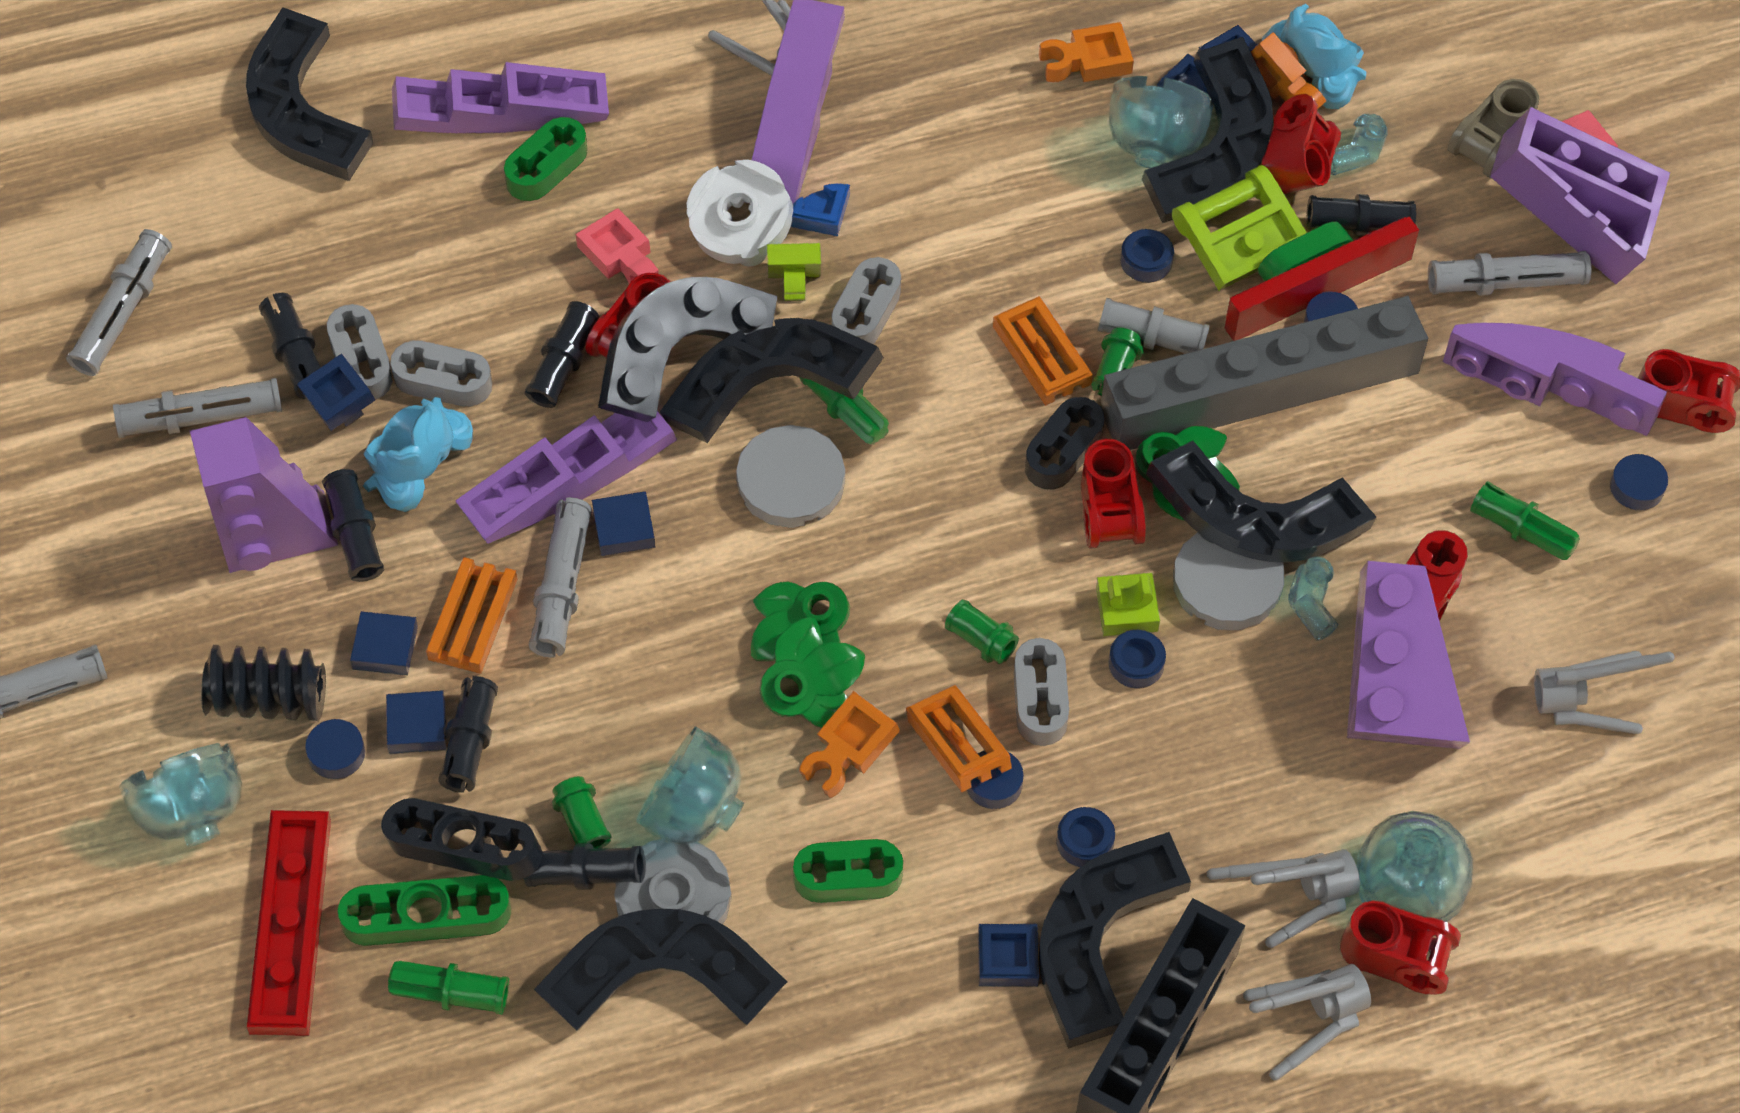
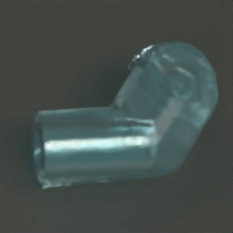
(1364, 147)
(1307, 596)

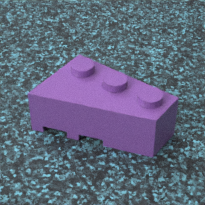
(1582, 189)
(257, 498)
(1401, 663)

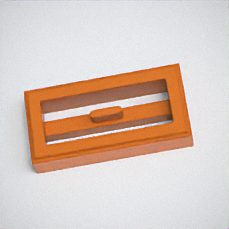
(1044, 388)
(485, 577)
(976, 766)

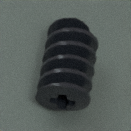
(263, 685)

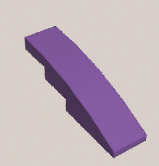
(798, 91)
(495, 103)
(571, 467)

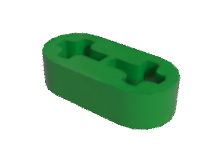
(541, 155)
(1303, 249)
(848, 870)

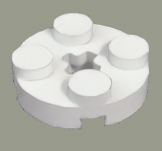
(732, 186)

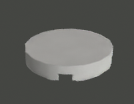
(790, 476)
(1225, 586)
(678, 878)

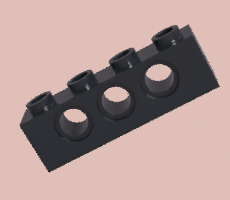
(1163, 1013)

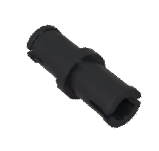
(1358, 213)
(291, 341)
(562, 354)
(353, 525)
(468, 734)
(589, 866)

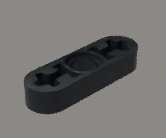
(477, 857)

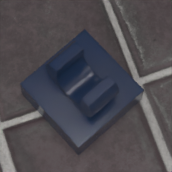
(336, 393)

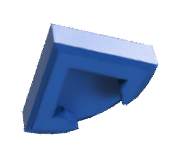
(822, 210)

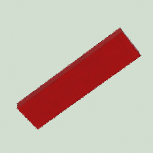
(1330, 272)
(289, 923)

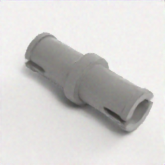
(1154, 327)

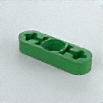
(383, 931)

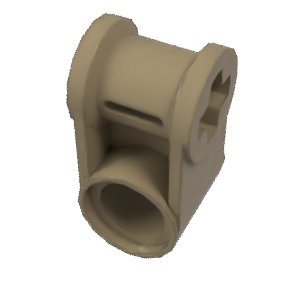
(1483, 129)

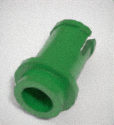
(1120, 350)
(991, 638)
(576, 803)

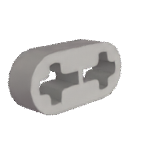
(876, 307)
(369, 349)
(441, 373)
(1053, 691)

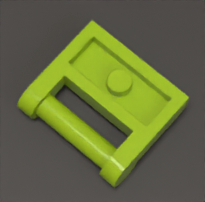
(1243, 244)

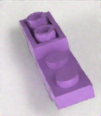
(1538, 360)

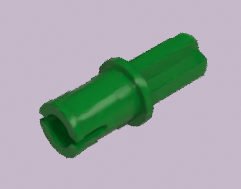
(856, 413)
(1524, 521)
(449, 986)

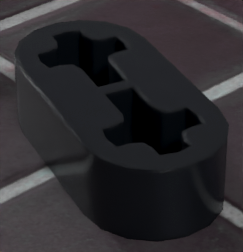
(1056, 436)

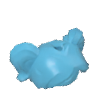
(1323, 54)
(412, 449)

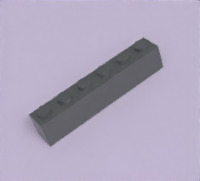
(1265, 372)

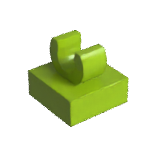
(794, 264)
(1127, 603)

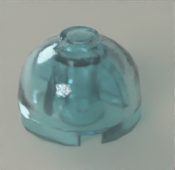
(1158, 121)
(694, 791)
(186, 795)
(1416, 865)

